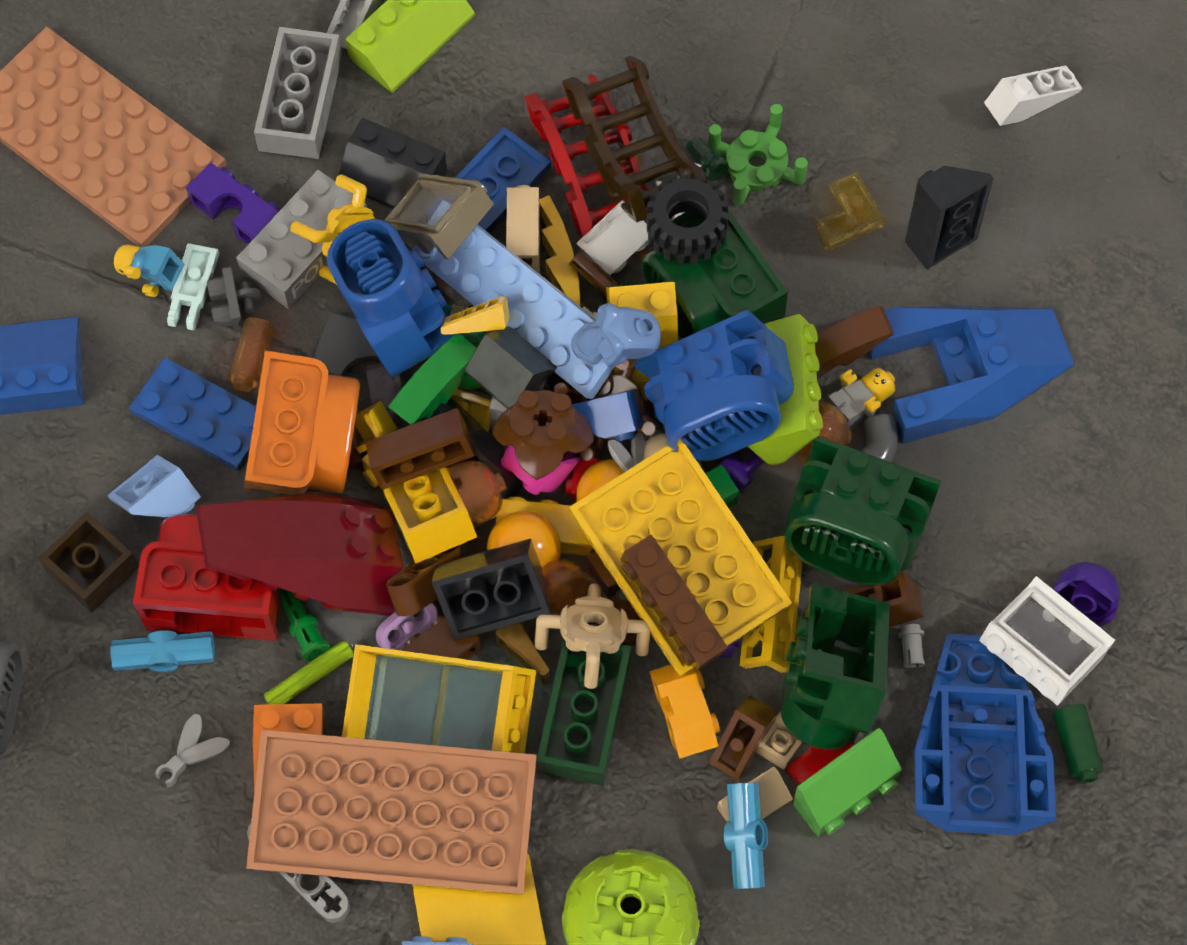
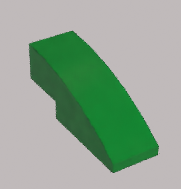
(434, 381)

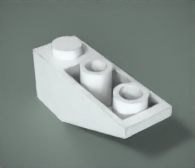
(1030, 93)

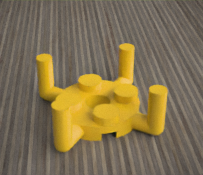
(337, 220)

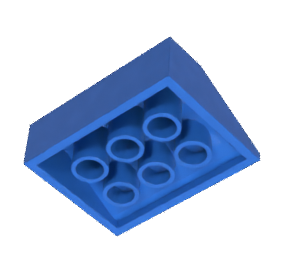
(40, 366)

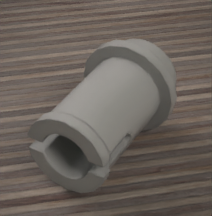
(912, 645)

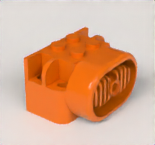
(301, 427)

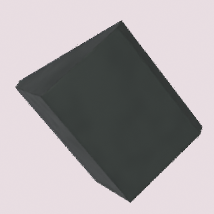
(508, 366)

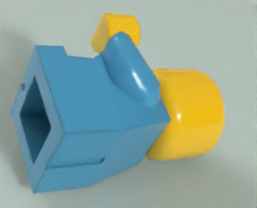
(150, 262)

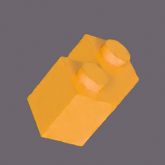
(685, 710)

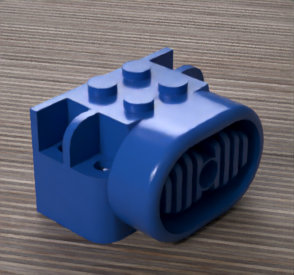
(388, 293)
(720, 386)

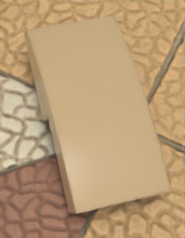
(779, 744)

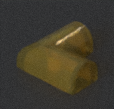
(857, 215)

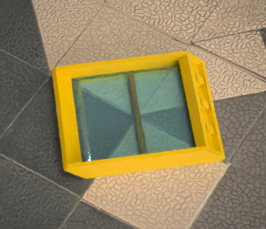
(438, 700)

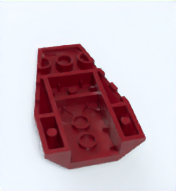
(308, 545)

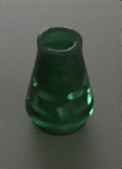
(710, 159)

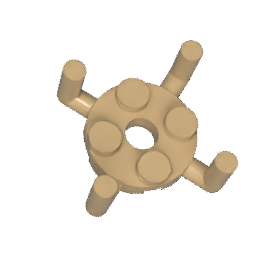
(593, 639)

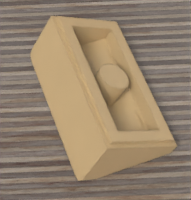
(772, 794)

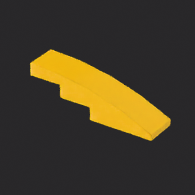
(560, 251)

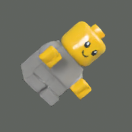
(863, 396)

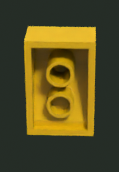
(656, 299)
(430, 514)

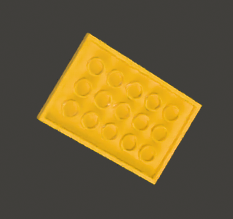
(697, 533)

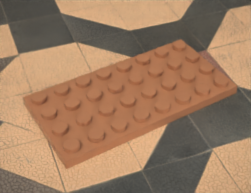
(98, 138)
(391, 811)

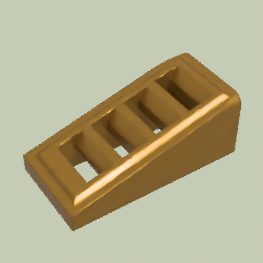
(519, 646)

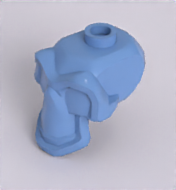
(617, 336)

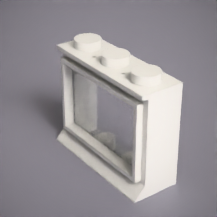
(1047, 640)

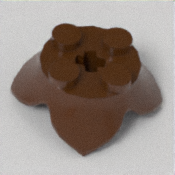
(537, 447)

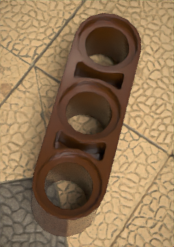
(413, 587)

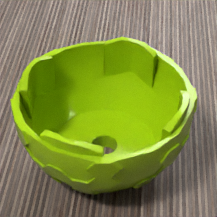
(666, 898)

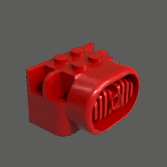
(185, 597)

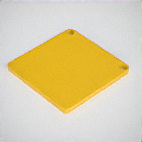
(480, 915)

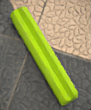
(309, 674)

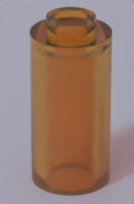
(249, 354)

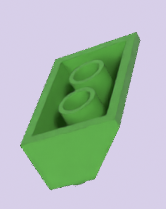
(848, 784)

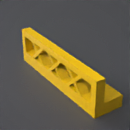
(781, 628)

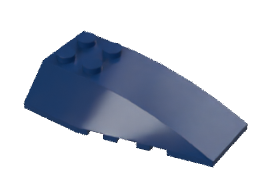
(982, 747)

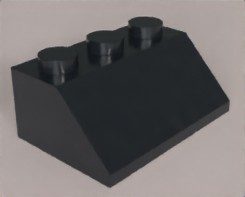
(388, 161)
(491, 589)

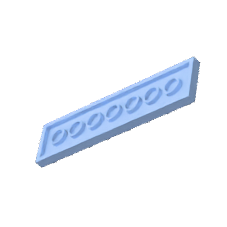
(537, 309)

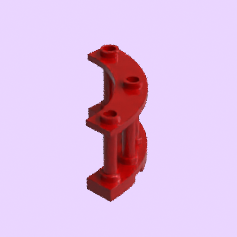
(562, 154)

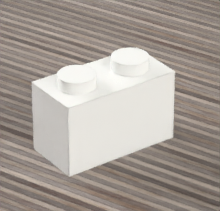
(614, 240)

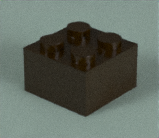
(89, 562)

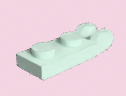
(191, 284)

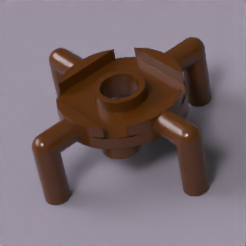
(613, 385)

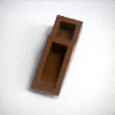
(851, 339)

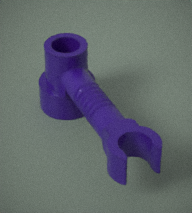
(740, 471)

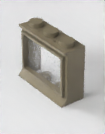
(440, 213)

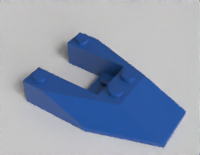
(986, 358)

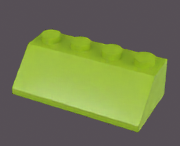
(404, 36)

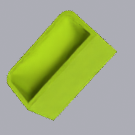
(800, 413)

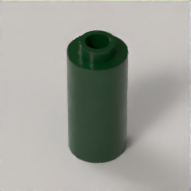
(1078, 743)

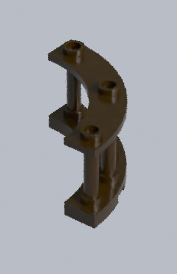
(607, 159)

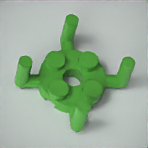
(762, 145)

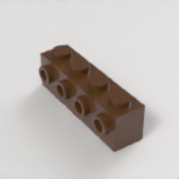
(673, 603)

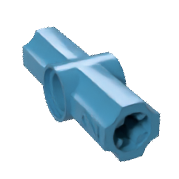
(162, 651)
(745, 835)

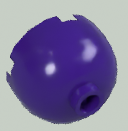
(1090, 590)

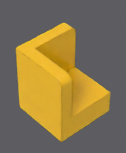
(373, 423)

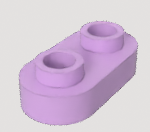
(404, 627)

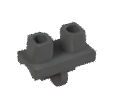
(230, 313)

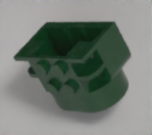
(722, 285)
(858, 514)
(836, 668)

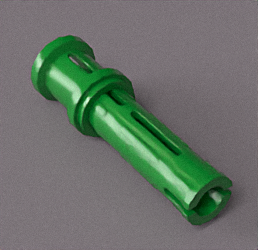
(303, 627)

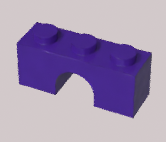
(218, 190)

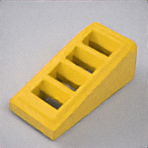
(482, 317)

